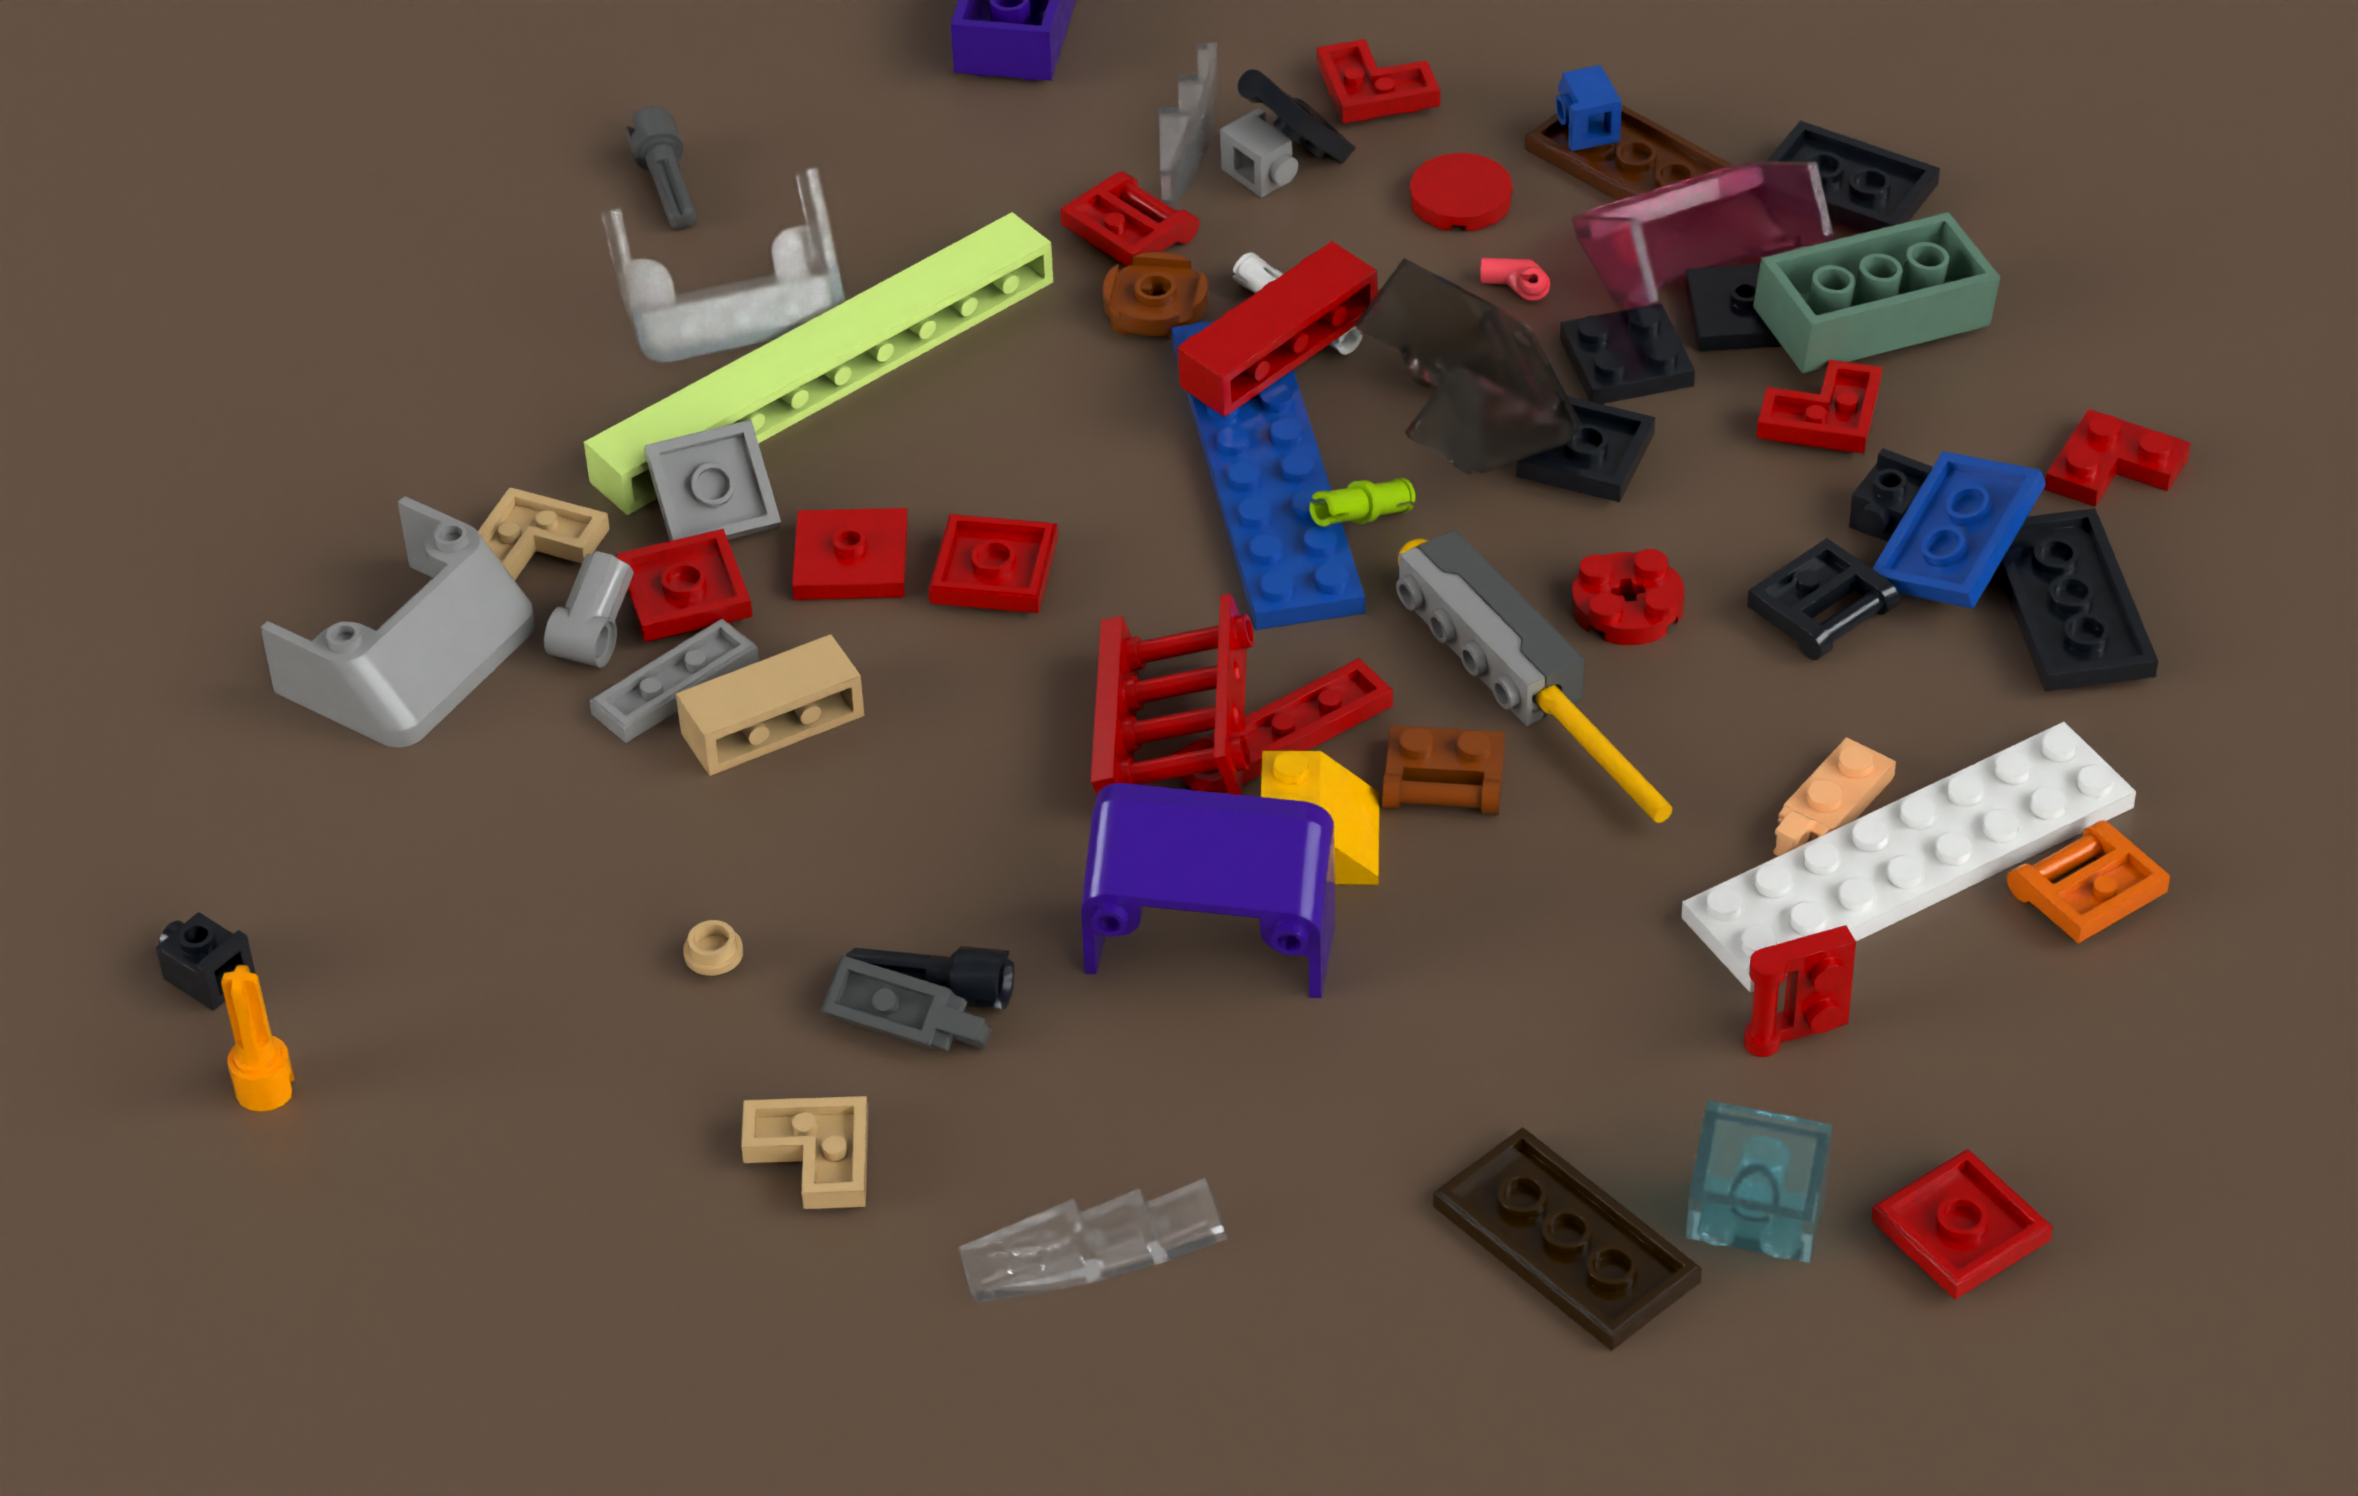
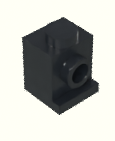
(1886, 494)
(195, 950)

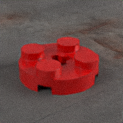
(1607, 577)

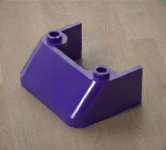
(1213, 858)

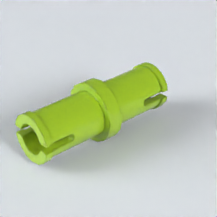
(1362, 502)

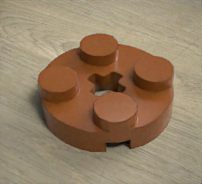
(1130, 298)

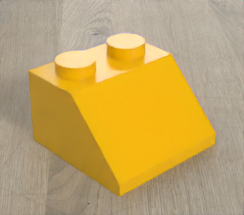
(1347, 798)

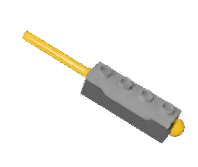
(1509, 648)

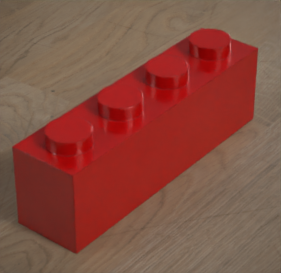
(1276, 329)

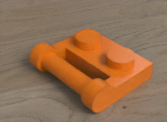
(2097, 893)

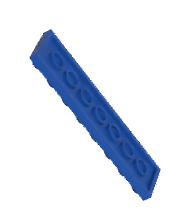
(1264, 481)

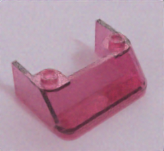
(1703, 223)

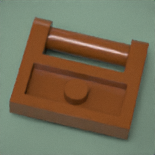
(1444, 768)

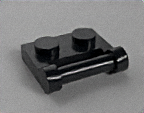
(1295, 117)
(1814, 584)

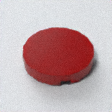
(1461, 191)

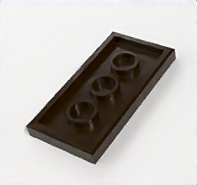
(1567, 1238)

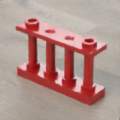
(1122, 694)

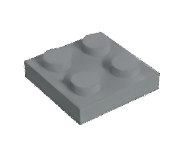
(713, 483)

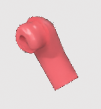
(1519, 274)

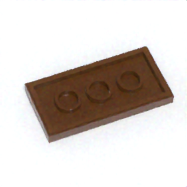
(1638, 163)

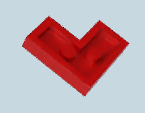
(1369, 92)
(1831, 420)
(2109, 447)

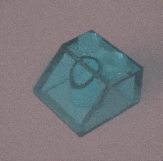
(1759, 1181)

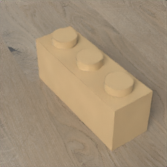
(770, 704)

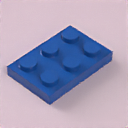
(1959, 528)

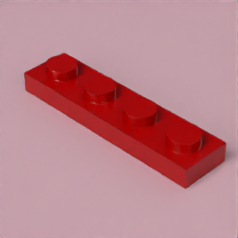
(1303, 719)

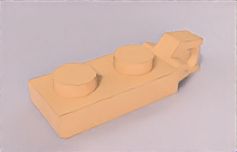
(1833, 794)

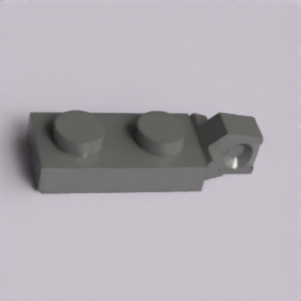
(901, 1007)

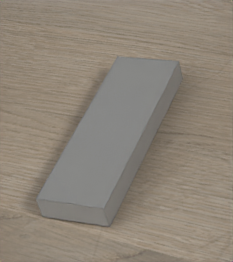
(651, 691)

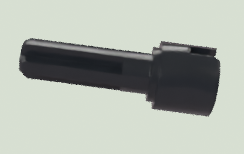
(971, 973)

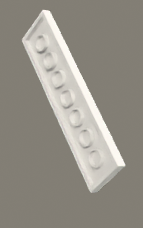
(1914, 849)

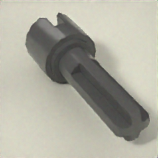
(657, 149)

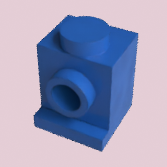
(1589, 108)

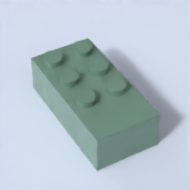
(1876, 292)

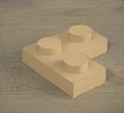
(542, 524)
(822, 1133)

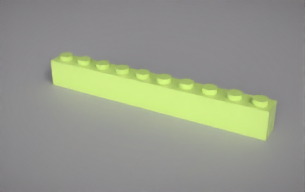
(832, 352)

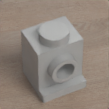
(1257, 153)

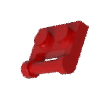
(1127, 219)
(1815, 992)

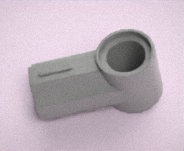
(586, 625)

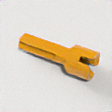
(258, 1060)

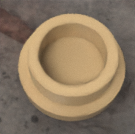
(712, 948)

